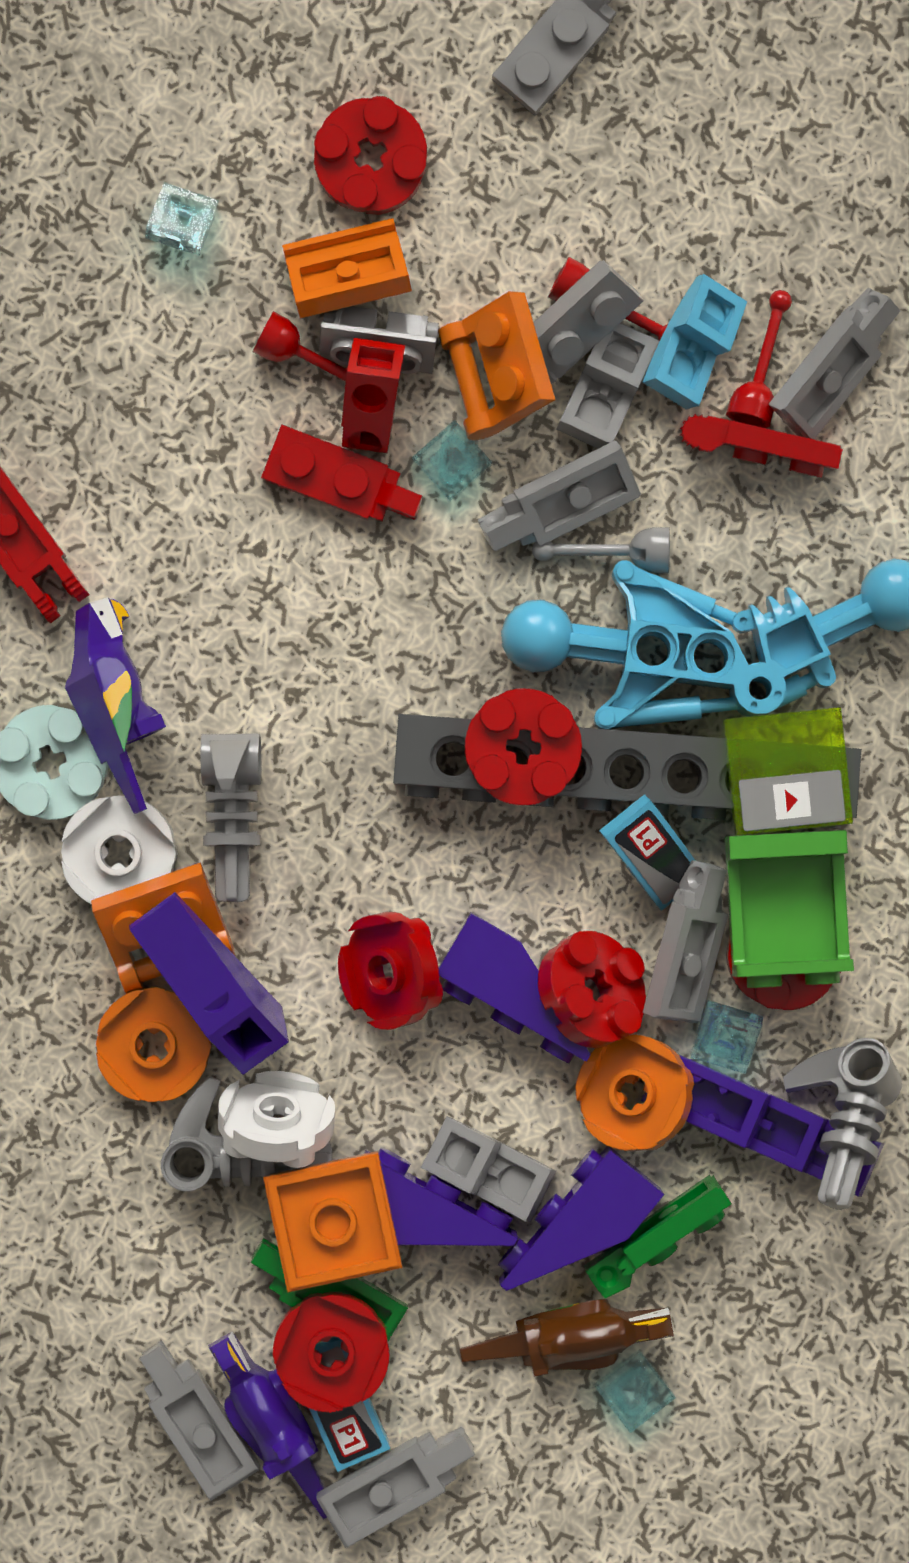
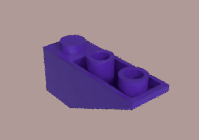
(501, 973)
(212, 984)
(433, 1214)
(593, 1216)

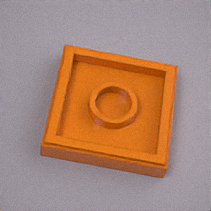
(332, 1221)

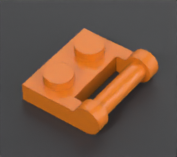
(510, 361)
(122, 908)

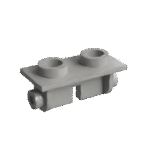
(413, 331)

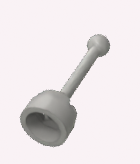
(647, 550)

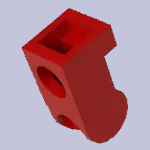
(371, 394)

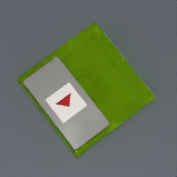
(788, 771)

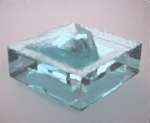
(181, 219)
(452, 461)
(726, 1036)
(635, 1391)

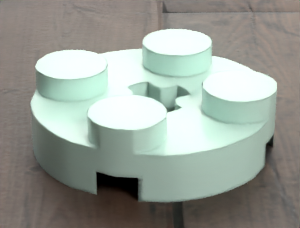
(35, 791)

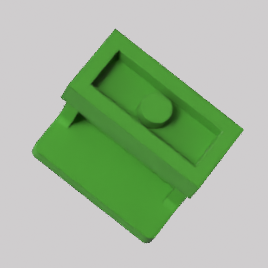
(788, 907)

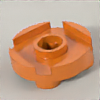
(120, 1043)
(667, 1089)

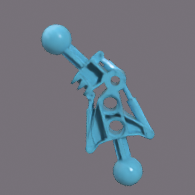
(785, 638)

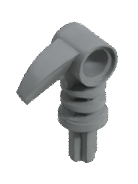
(230, 766)
(859, 1106)
(192, 1132)

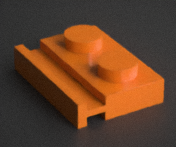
(346, 268)

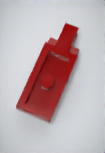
(337, 477)

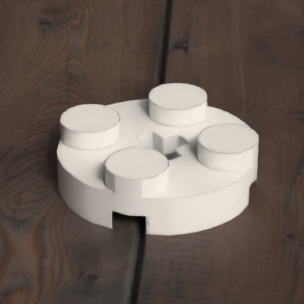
(107, 818)
(253, 1132)

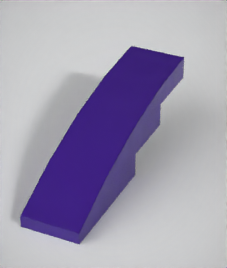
(761, 1122)

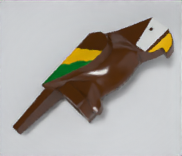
(574, 1337)

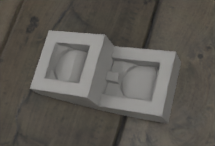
(607, 386)
(488, 1169)

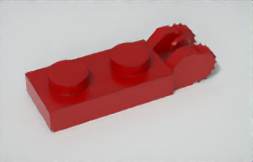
(756, 443)
(31, 550)

